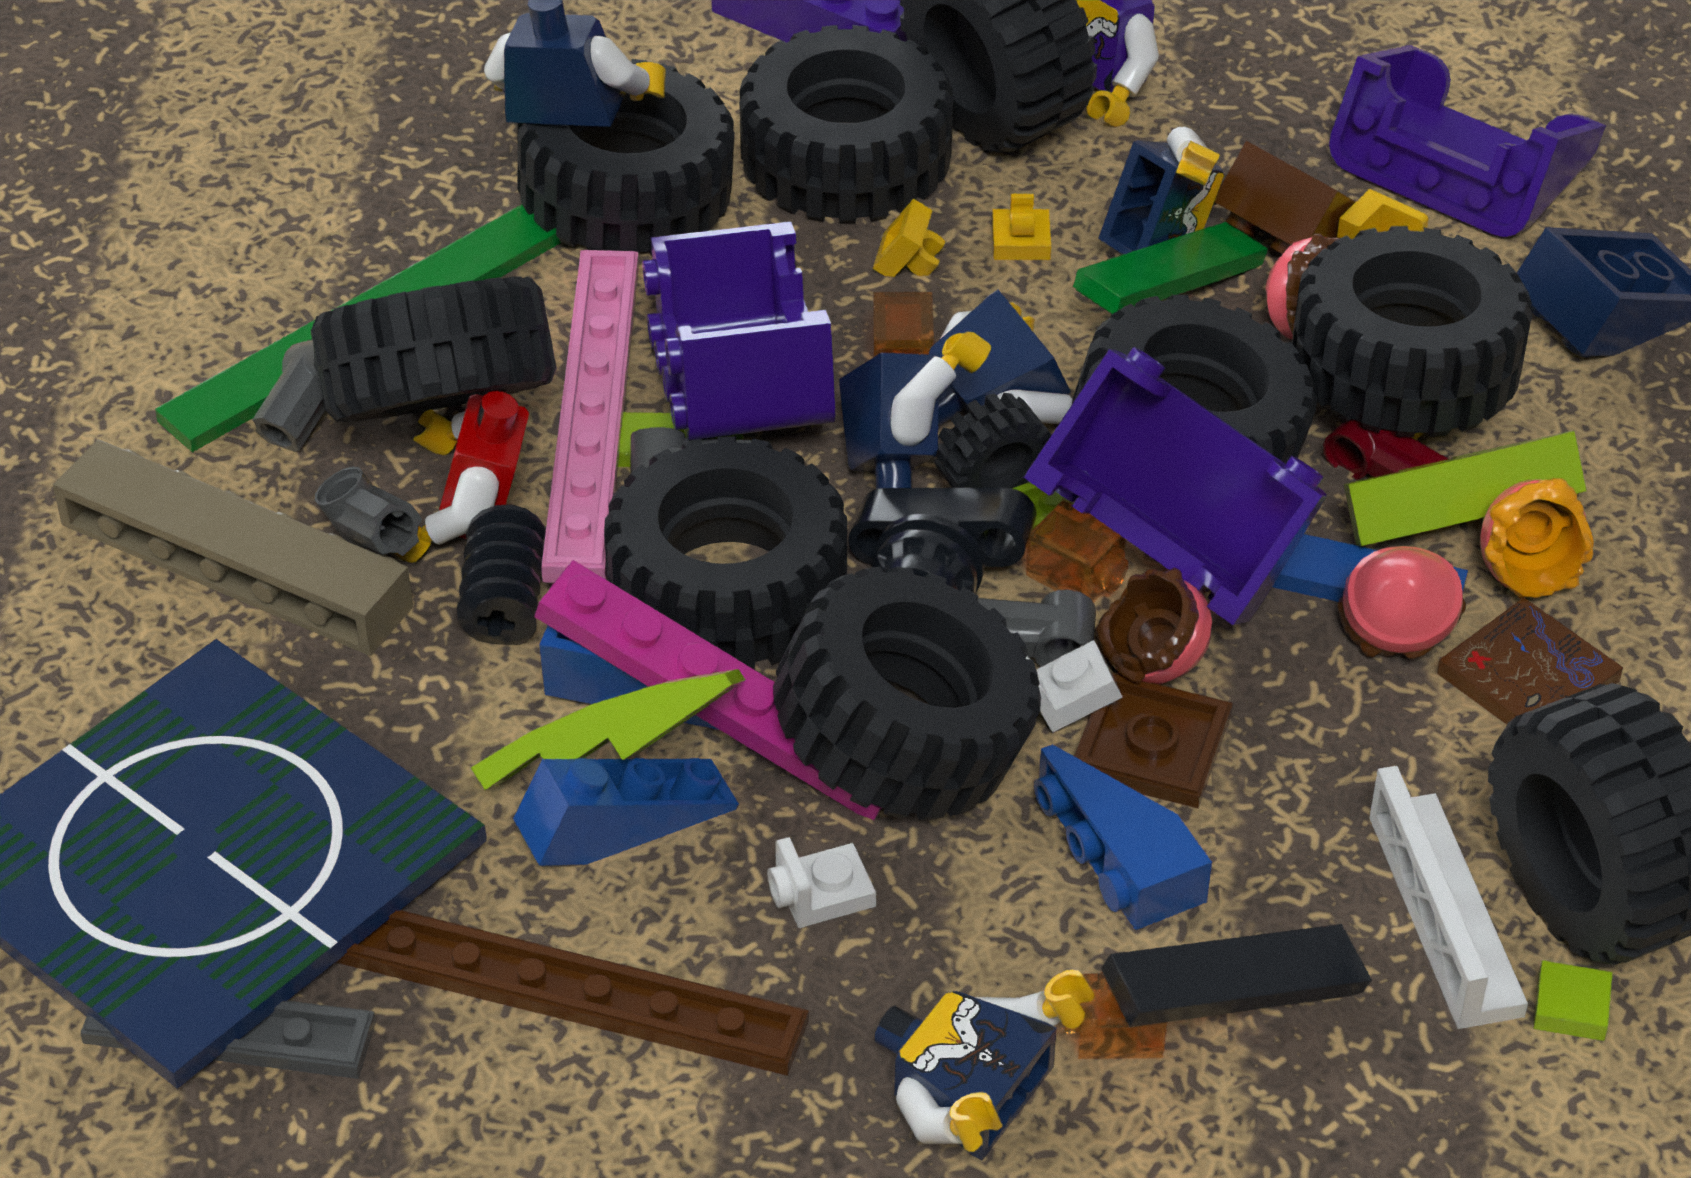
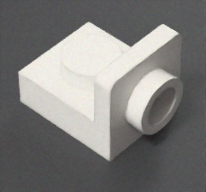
(1075, 686)
(820, 883)

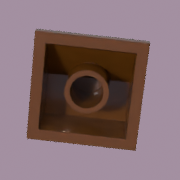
(1279, 199)

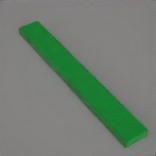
(240, 390)

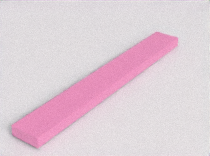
(591, 412)

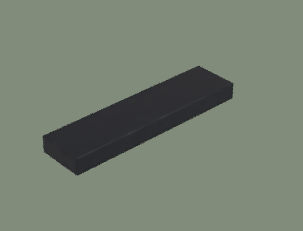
(1235, 975)

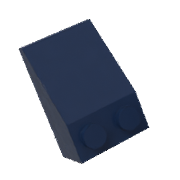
(1606, 288)

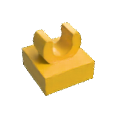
(1021, 230)
(909, 243)

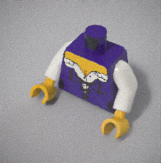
(1123, 53)

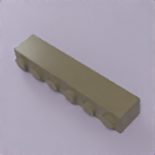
(234, 546)

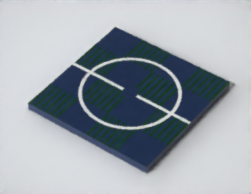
(210, 858)

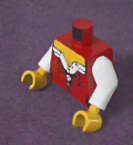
(481, 467)

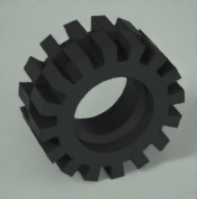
(991, 444)

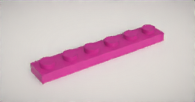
(661, 650)

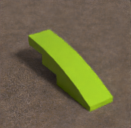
(1456, 488)
(627, 721)

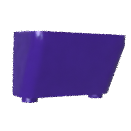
(1407, 141)
(1179, 483)

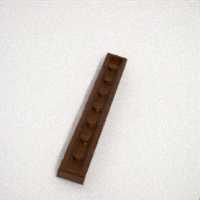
(584, 990)

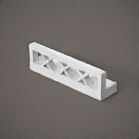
(1444, 905)

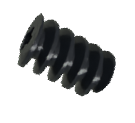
(501, 575)

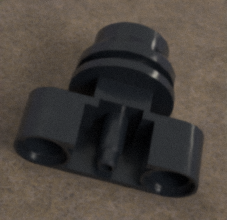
(943, 531)

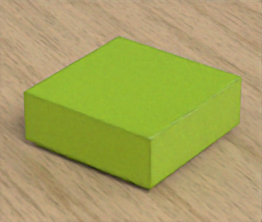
(1573, 1000)

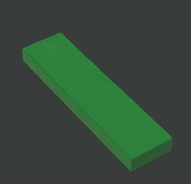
(1170, 267)

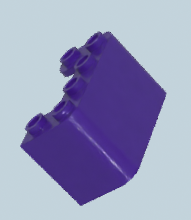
(737, 333)

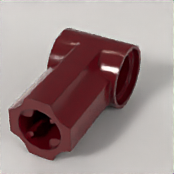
(1374, 452)

